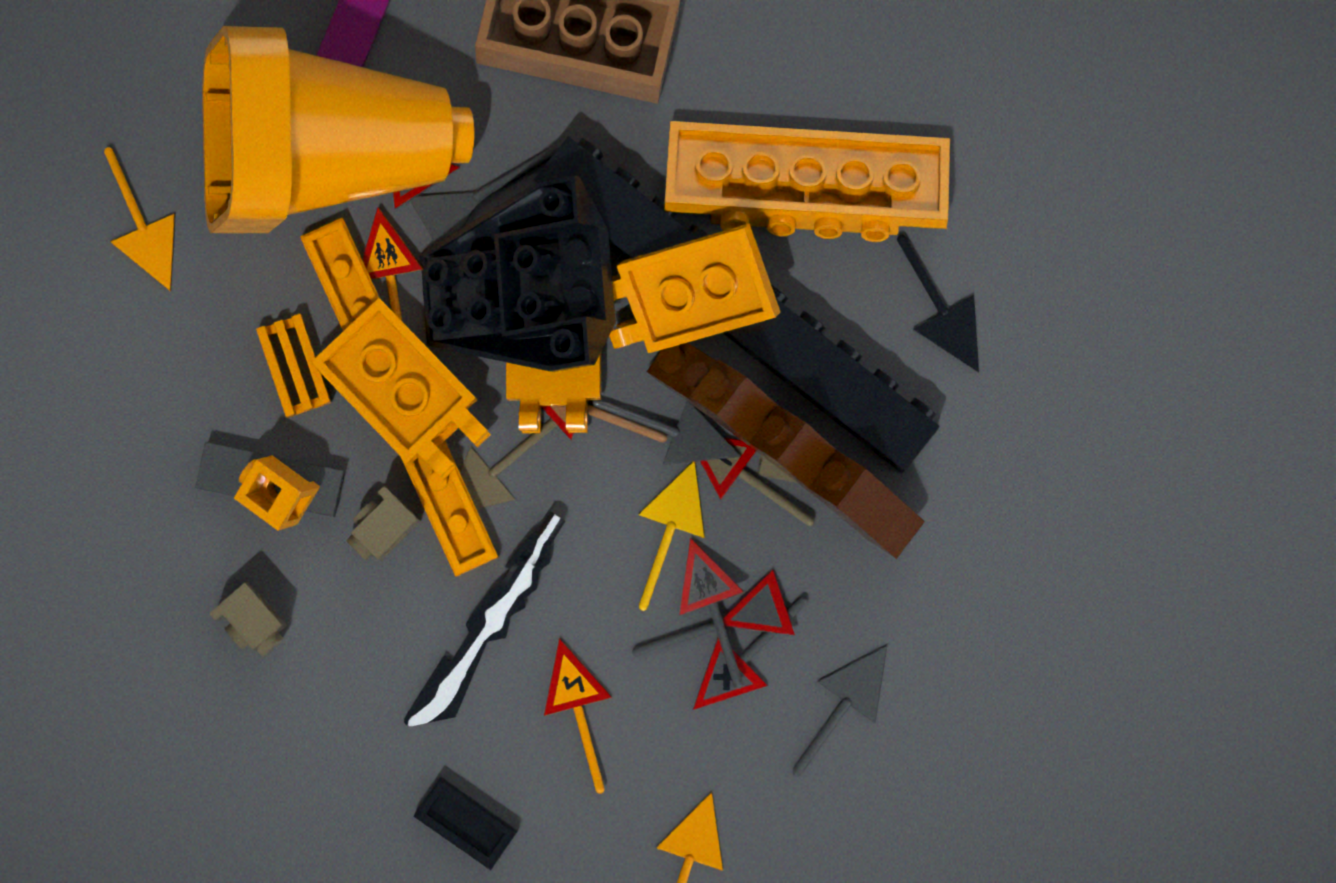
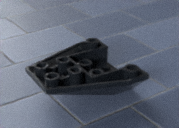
(525, 281)

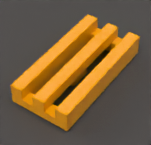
(280, 328)

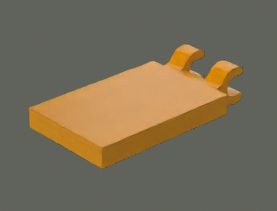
(694, 290)
(400, 387)
(547, 388)

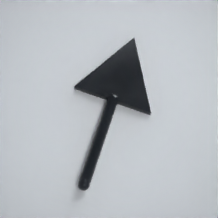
(953, 327)

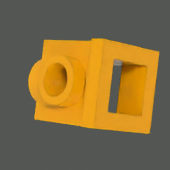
(260, 497)

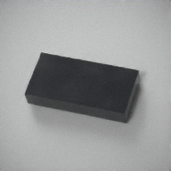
(465, 823)

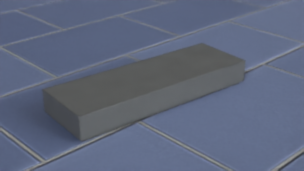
(223, 465)

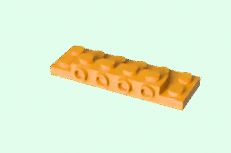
(808, 179)

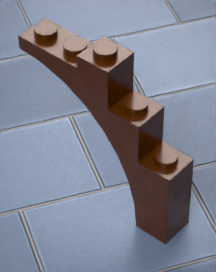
(789, 445)

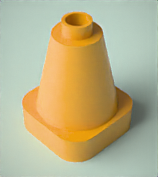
(314, 131)

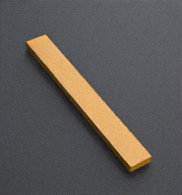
(446, 500)

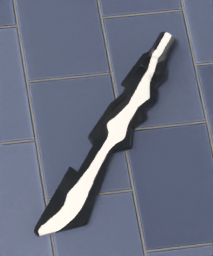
(489, 622)

